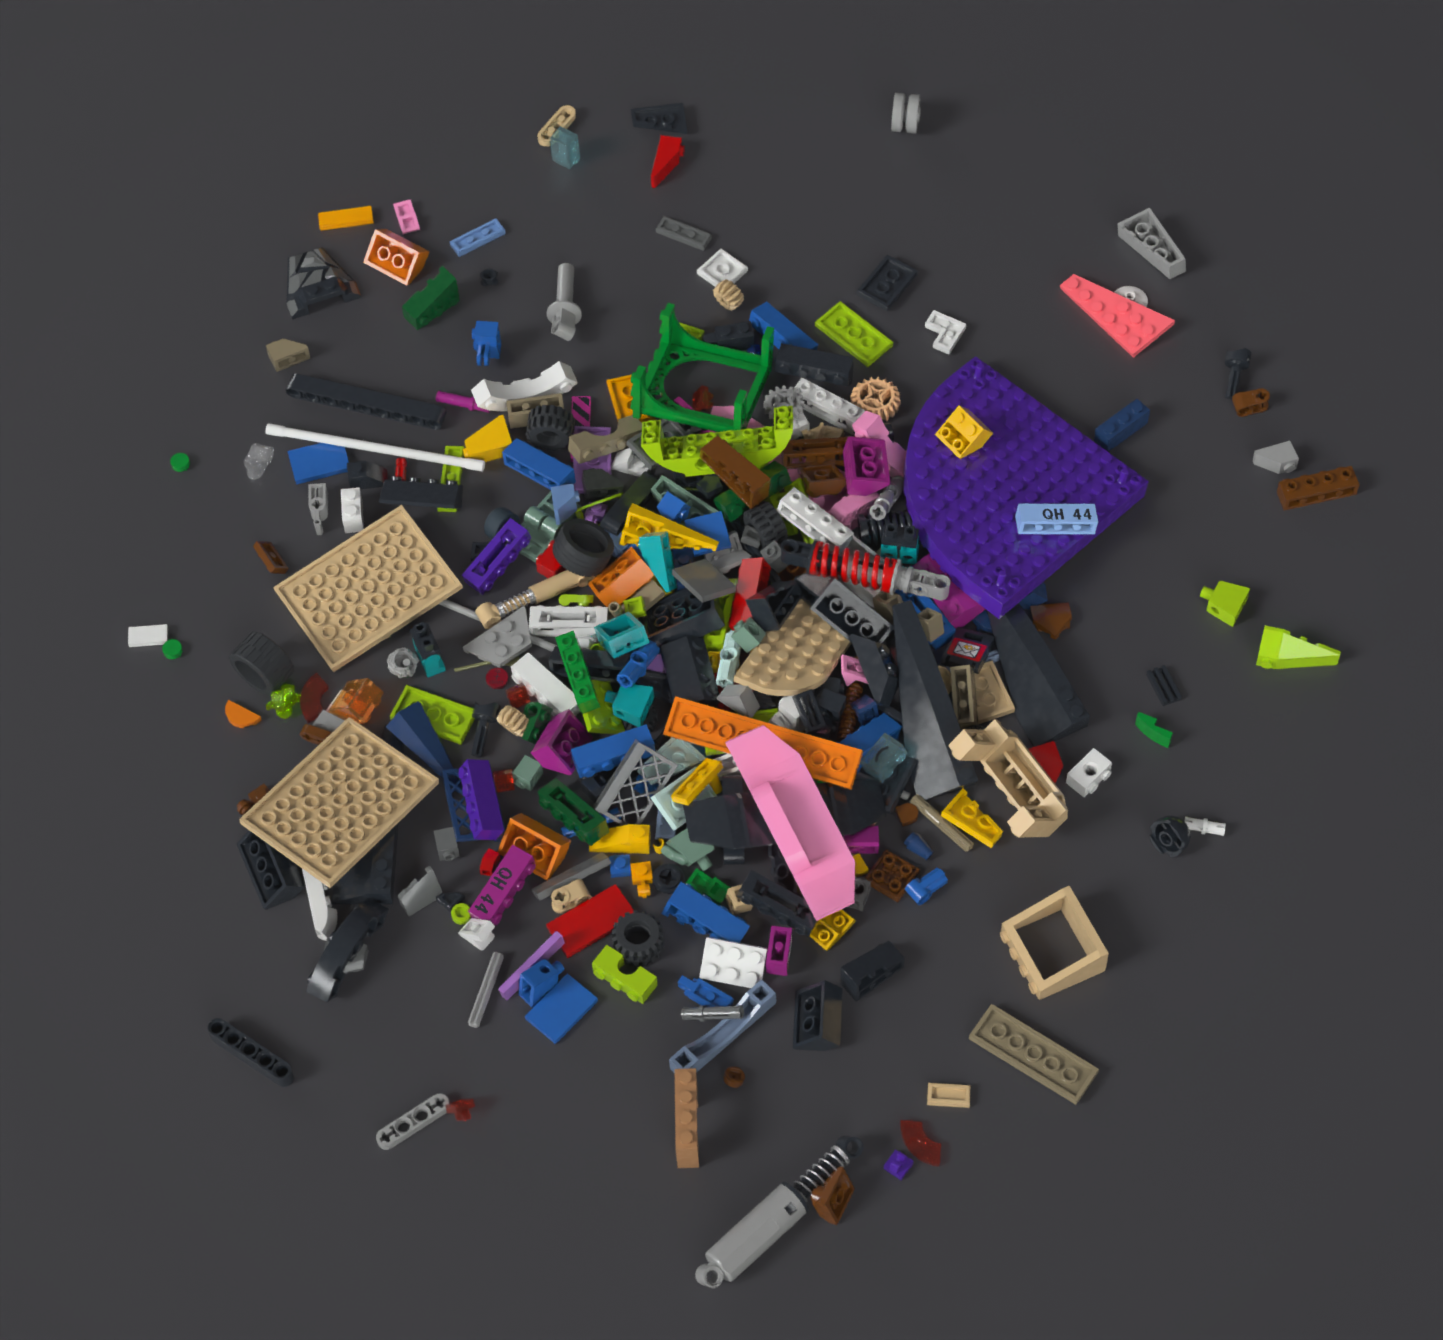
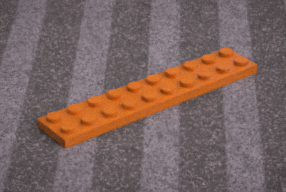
(713, 727)

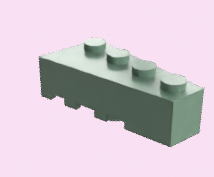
(698, 507)

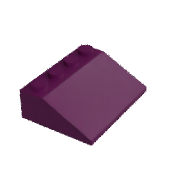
(958, 606)

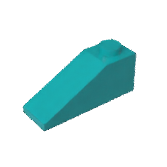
(658, 556)

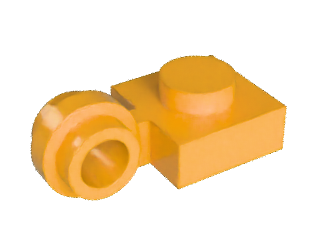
(642, 874)

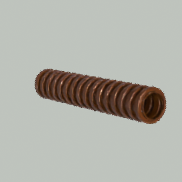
(849, 718)

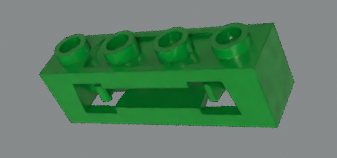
(577, 672)

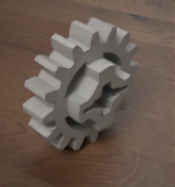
(784, 397)

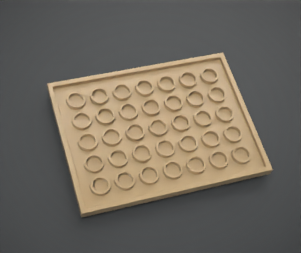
(367, 588)
(339, 802)

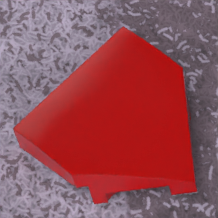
(1049, 759)

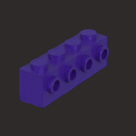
(481, 799)

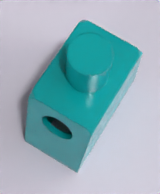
(631, 703)

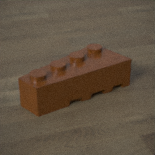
(736, 471)

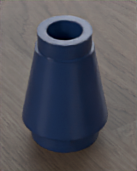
(918, 845)

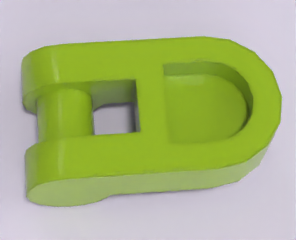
(583, 600)

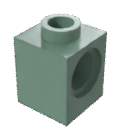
(748, 634)
(527, 773)

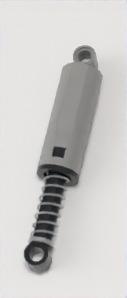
(771, 1218)

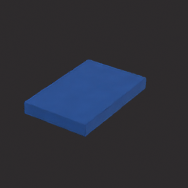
(317, 462)
(561, 1008)

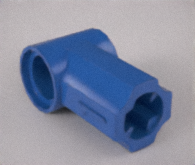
(922, 889)

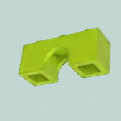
(636, 985)

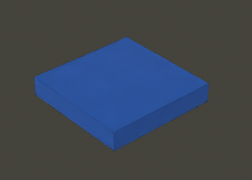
(712, 526)

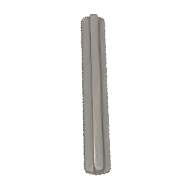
(485, 990)

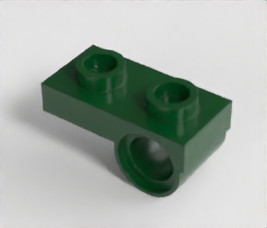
(537, 721)

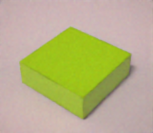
(635, 606)

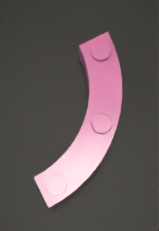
(871, 426)

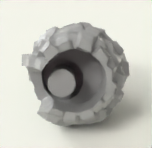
(402, 663)

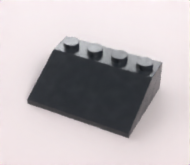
(682, 616)

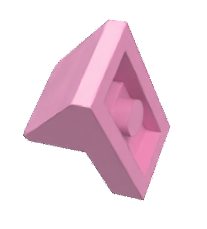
(852, 670)

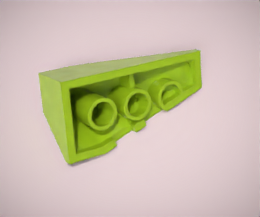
(1284, 651)

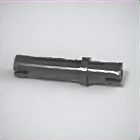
(705, 1013)

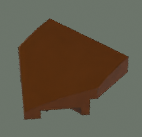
(1051, 618)

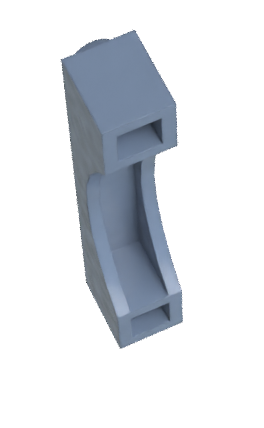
(701, 1051)

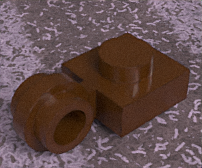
(257, 794)

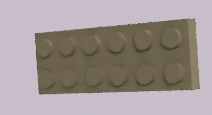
(1033, 1054)

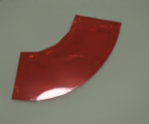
(311, 697)
(919, 1143)

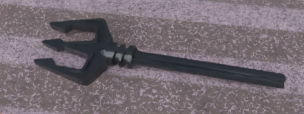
(735, 524)

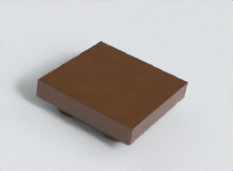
(891, 875)

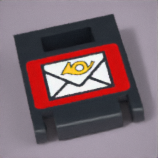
(968, 648)

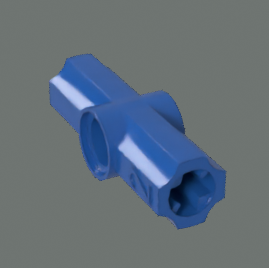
(638, 664)

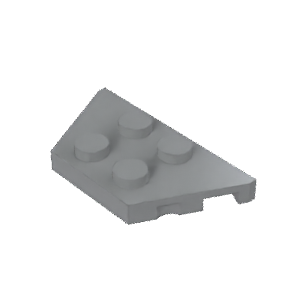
(503, 640)

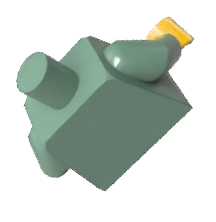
(684, 851)

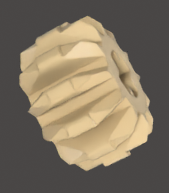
(728, 294)
(513, 720)

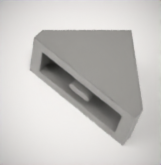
(739, 699)

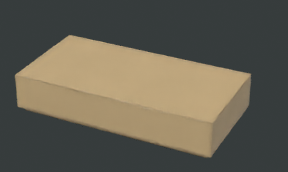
(948, 1095)

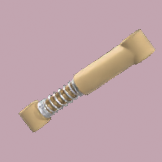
(491, 614)

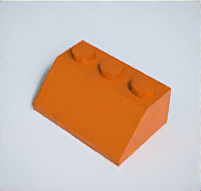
(395, 256)
(621, 578)
(537, 840)

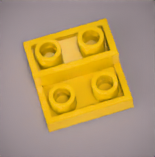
(831, 928)

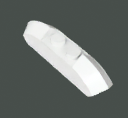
(323, 915)

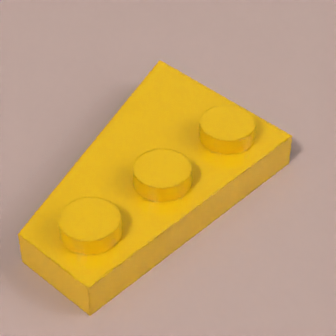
(970, 818)

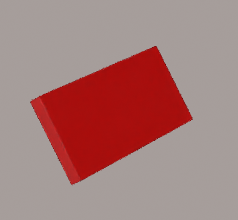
(590, 920)

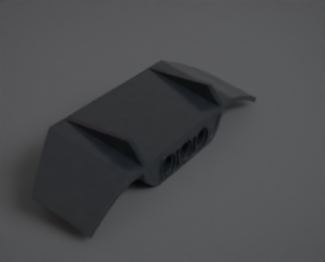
(737, 823)

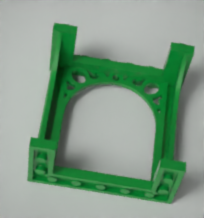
(680, 342)

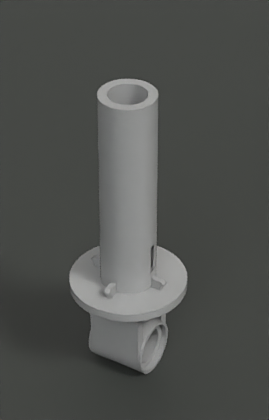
(564, 312)

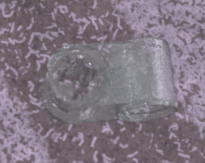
(258, 460)

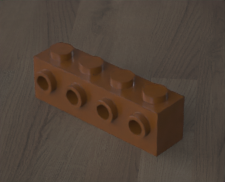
(1317, 487)

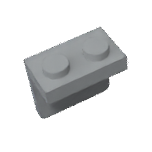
(730, 557)

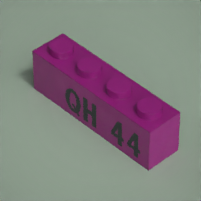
(503, 885)

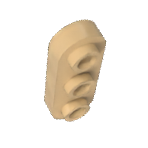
(557, 120)

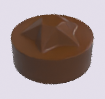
(734, 1076)

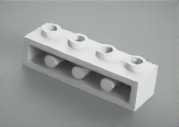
(814, 520)

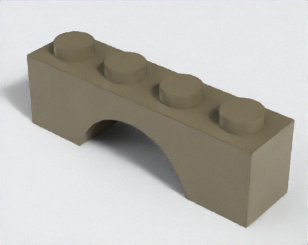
(588, 446)
(930, 619)

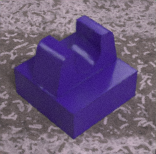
(898, 1164)

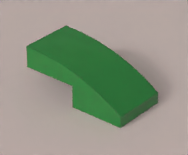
(1147, 726)
(706, 885)

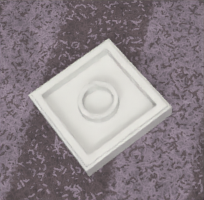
(722, 267)

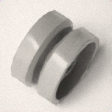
(908, 113)

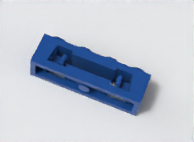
(924, 602)

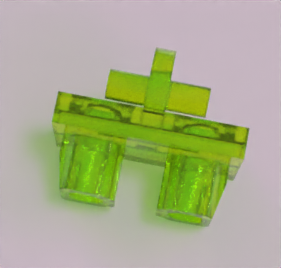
(283, 701)

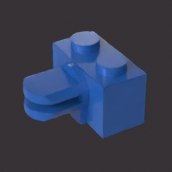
(486, 341)

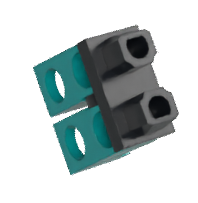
(902, 539)
(427, 649)

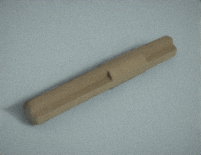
(943, 824)

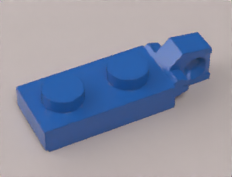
(704, 993)

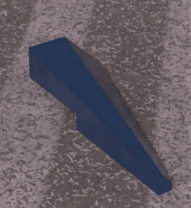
(416, 732)

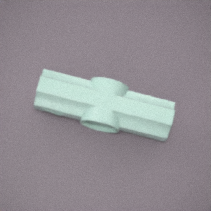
(729, 661)

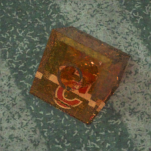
(357, 700)

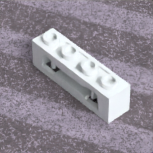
(828, 405)
(563, 618)

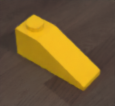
(625, 839)

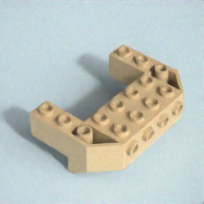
(1016, 773)

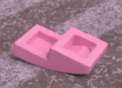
(406, 216)

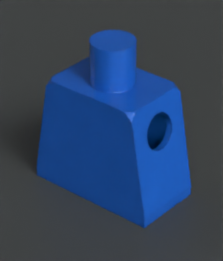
(539, 981)

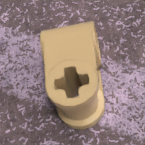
(569, 896)

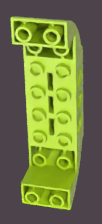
(683, 452)

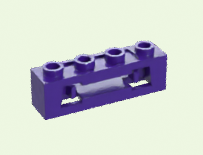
(496, 556)

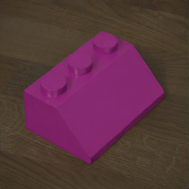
(865, 465)
(558, 739)
(864, 841)

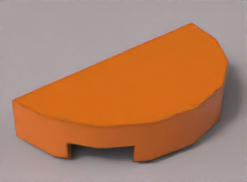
(240, 716)

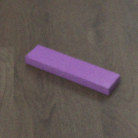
(511, 985)

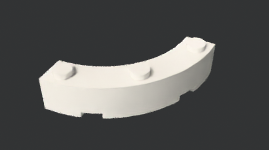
(554, 380)

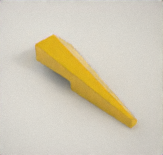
(642, 521)

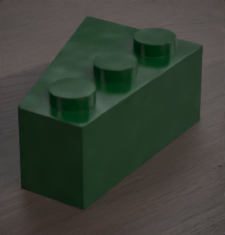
(433, 300)

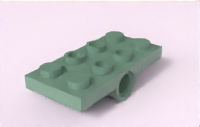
(542, 527)

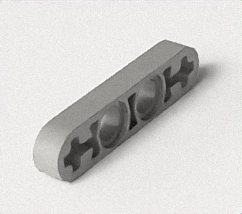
(410, 1118)

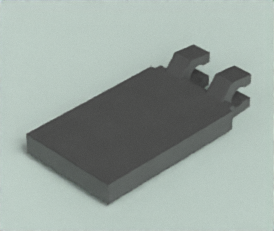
(669, 429)

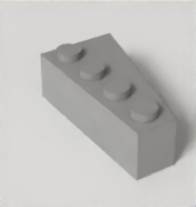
(1152, 241)

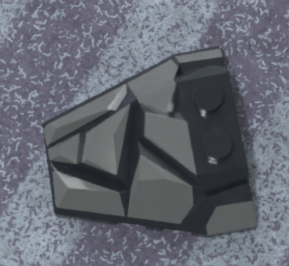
(314, 278)

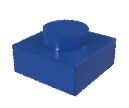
(620, 866)

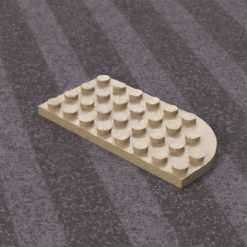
(795, 656)

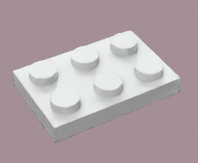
(733, 962)

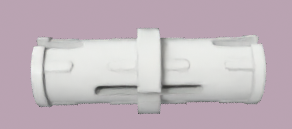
(1205, 826)

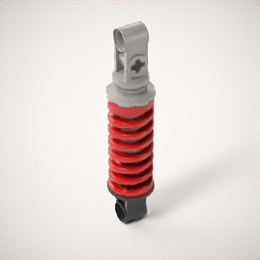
(859, 569)

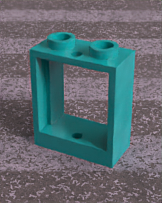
(629, 631)

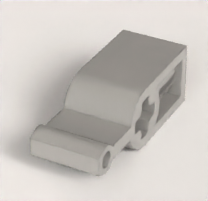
(318, 505)

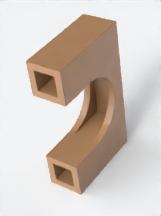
(686, 1118)

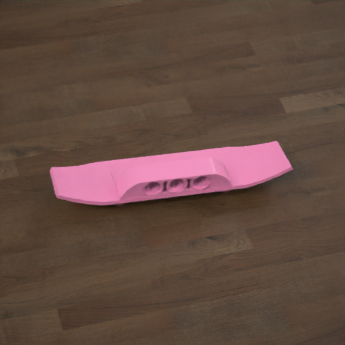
(797, 819)

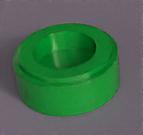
(180, 462)
(172, 649)

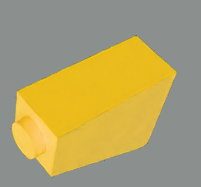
(488, 441)

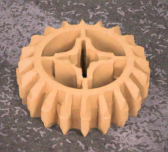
(877, 394)

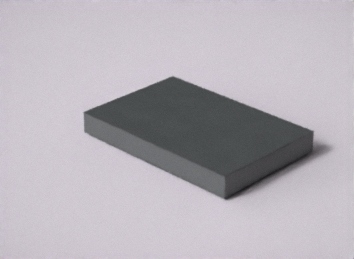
(704, 580)

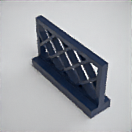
(451, 802)

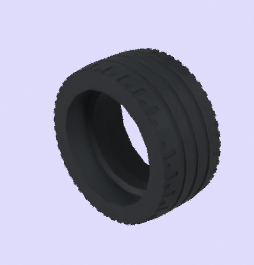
(575, 558)

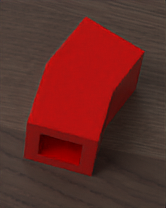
(489, 862)

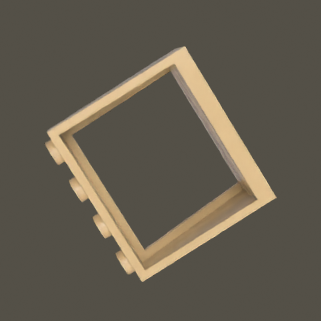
(1085, 968)

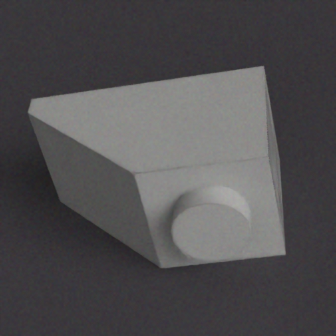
(1277, 458)

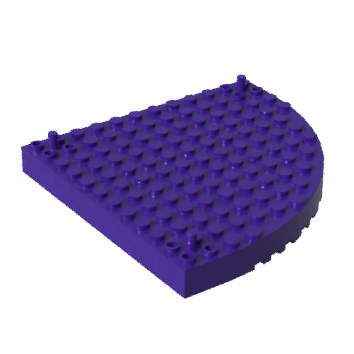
(971, 502)

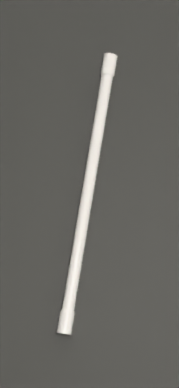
(468, 463)

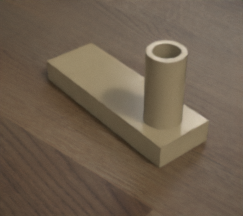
(651, 594)

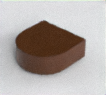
(907, 813)

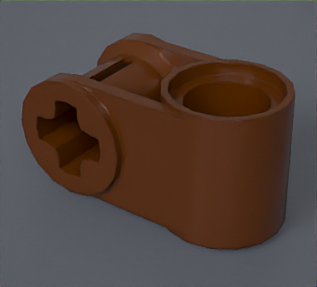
(1249, 402)

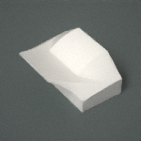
(585, 636)

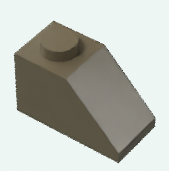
(287, 353)

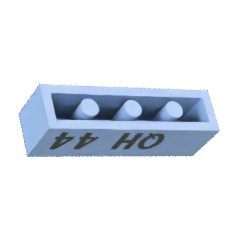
(1056, 518)

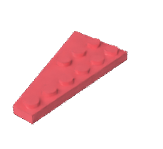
(1123, 319)

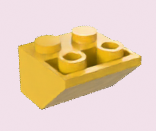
(963, 432)

